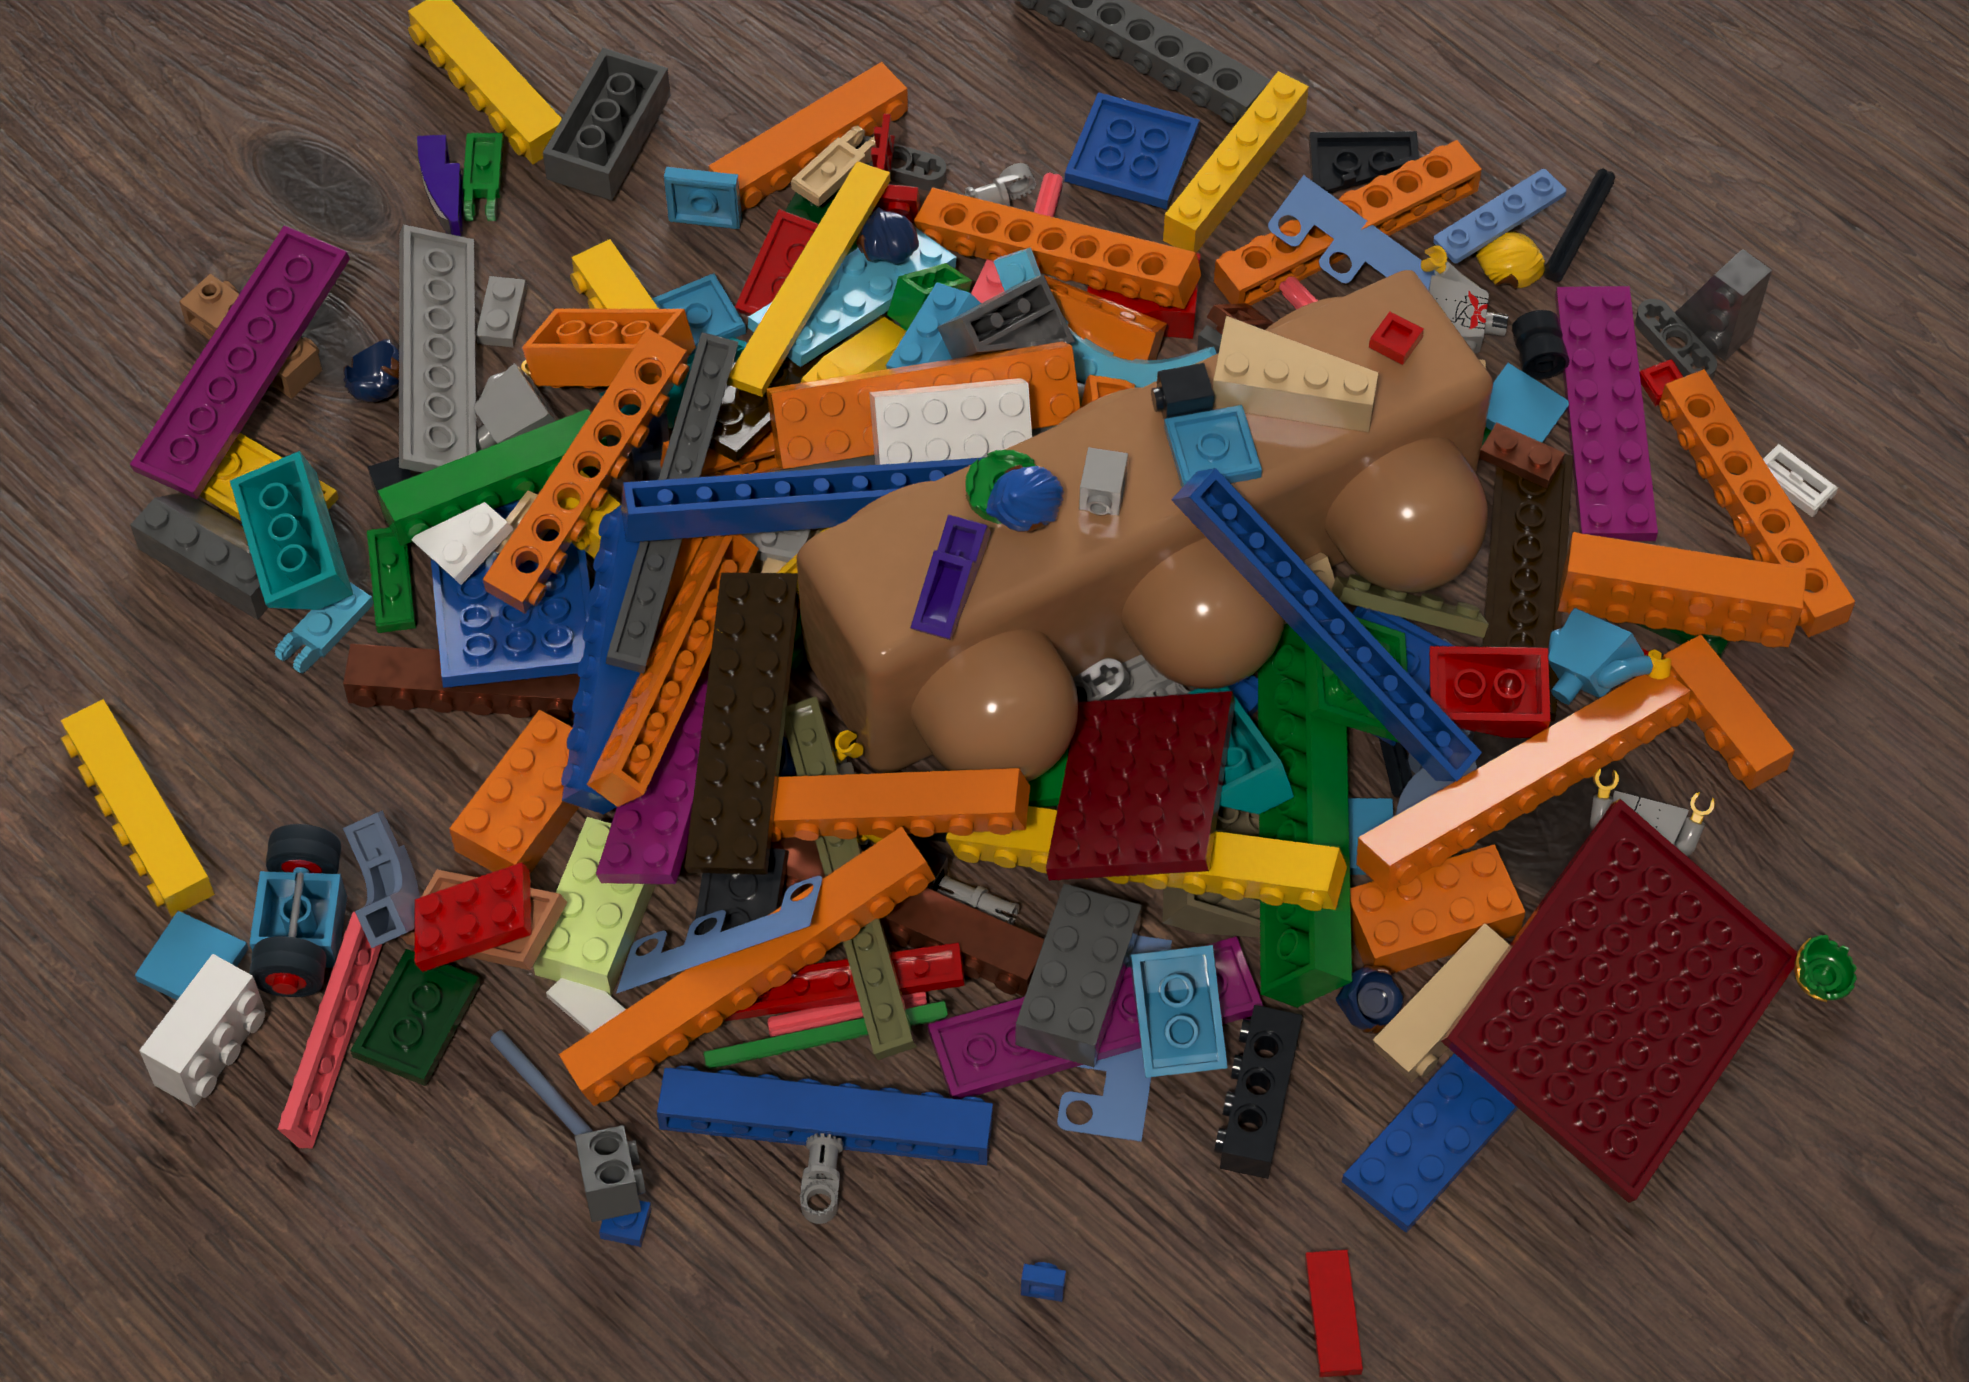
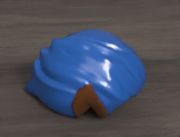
(1025, 498)

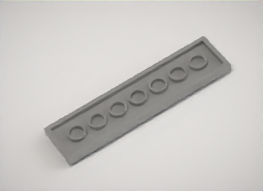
(436, 348)

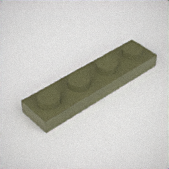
(1424, 609)

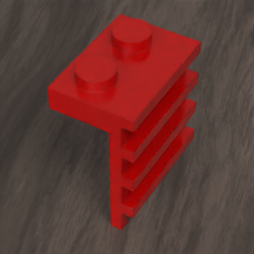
(896, 198)

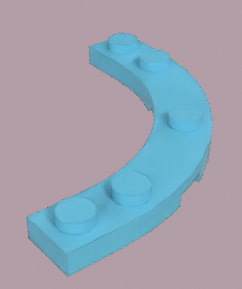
(1088, 356)

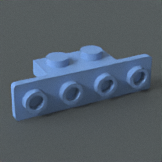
(1500, 215)

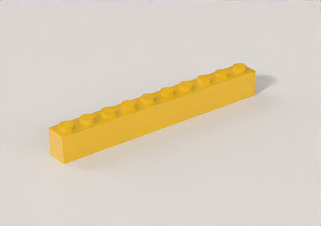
(1238, 867)

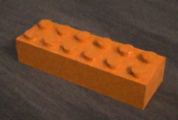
(1682, 590)

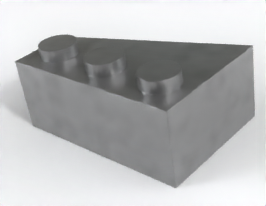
(1009, 321)

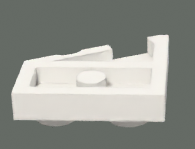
(464, 540)

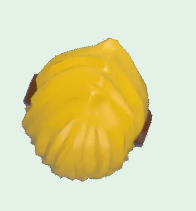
(1512, 260)

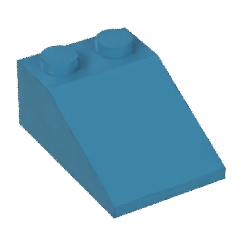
(1178, 1011)

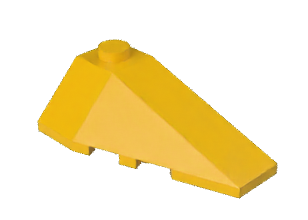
(860, 354)

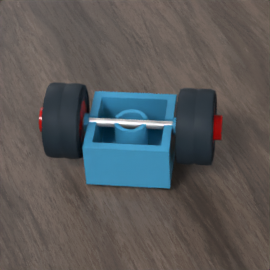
(297, 911)

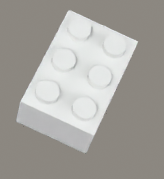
(203, 1031)

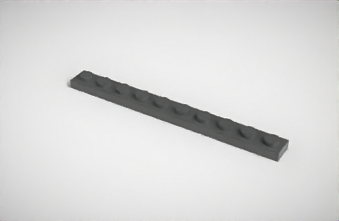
(683, 459)

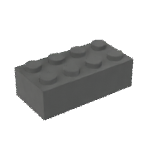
(606, 124)
(1078, 975)

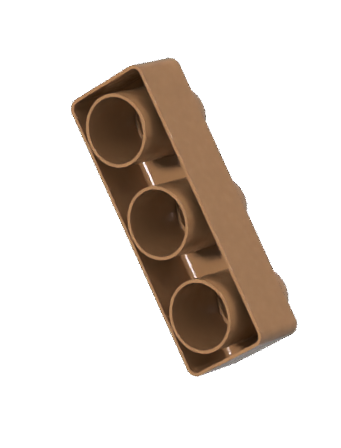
(1148, 581)

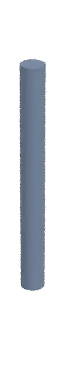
(539, 1083)

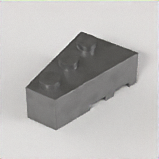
(1728, 305)

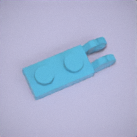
(323, 629)

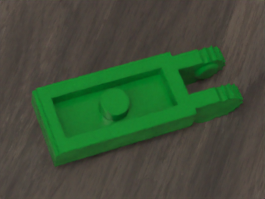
(482, 173)

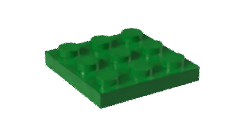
(1335, 701)

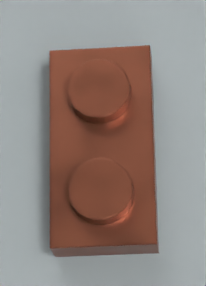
(1241, 312)
(1521, 455)

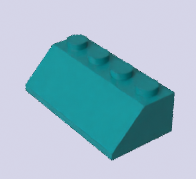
(291, 535)
(1253, 771)

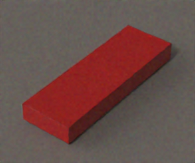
(1333, 1313)

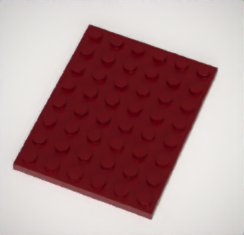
(1622, 1000)

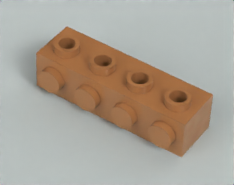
(208, 305)

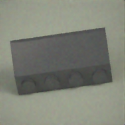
(201, 548)

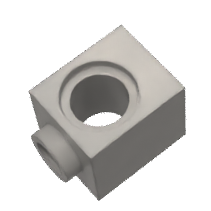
(1103, 481)

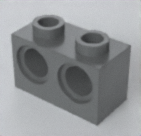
(608, 1173)

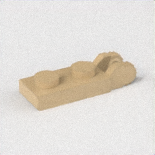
(832, 166)

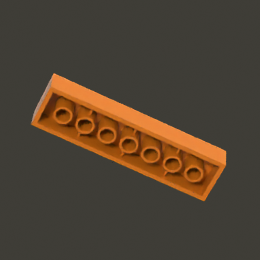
(833, 415)

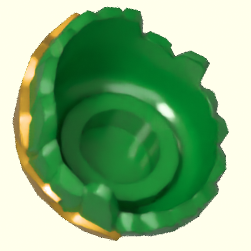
(1824, 969)

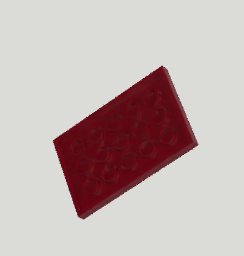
(1142, 786)

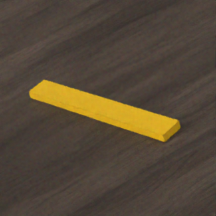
(809, 279)

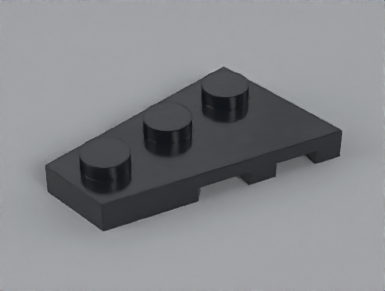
(1357, 158)

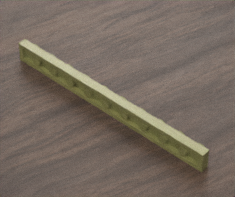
(868, 950)

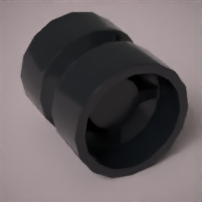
(1540, 344)

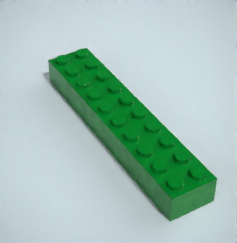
(1302, 949)

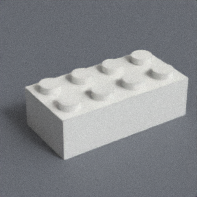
(949, 421)

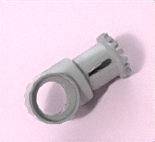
(1003, 188)
(815, 1183)

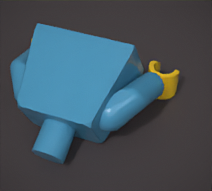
(1597, 657)

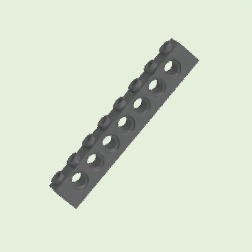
(1160, 52)

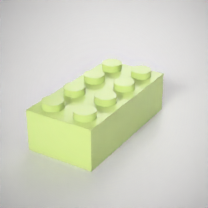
(598, 920)

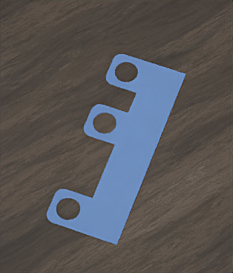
(1317, 207)
(716, 944)
(1126, 1090)

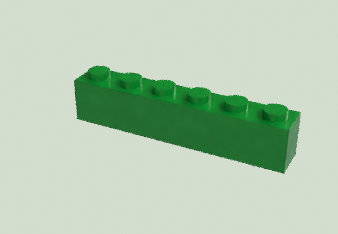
(488, 476)

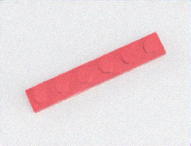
(329, 1037)

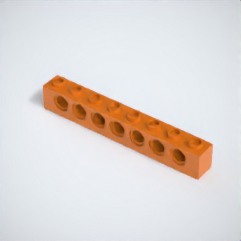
(1386, 202)
(1061, 247)
(650, 355)
(1754, 482)
(670, 673)

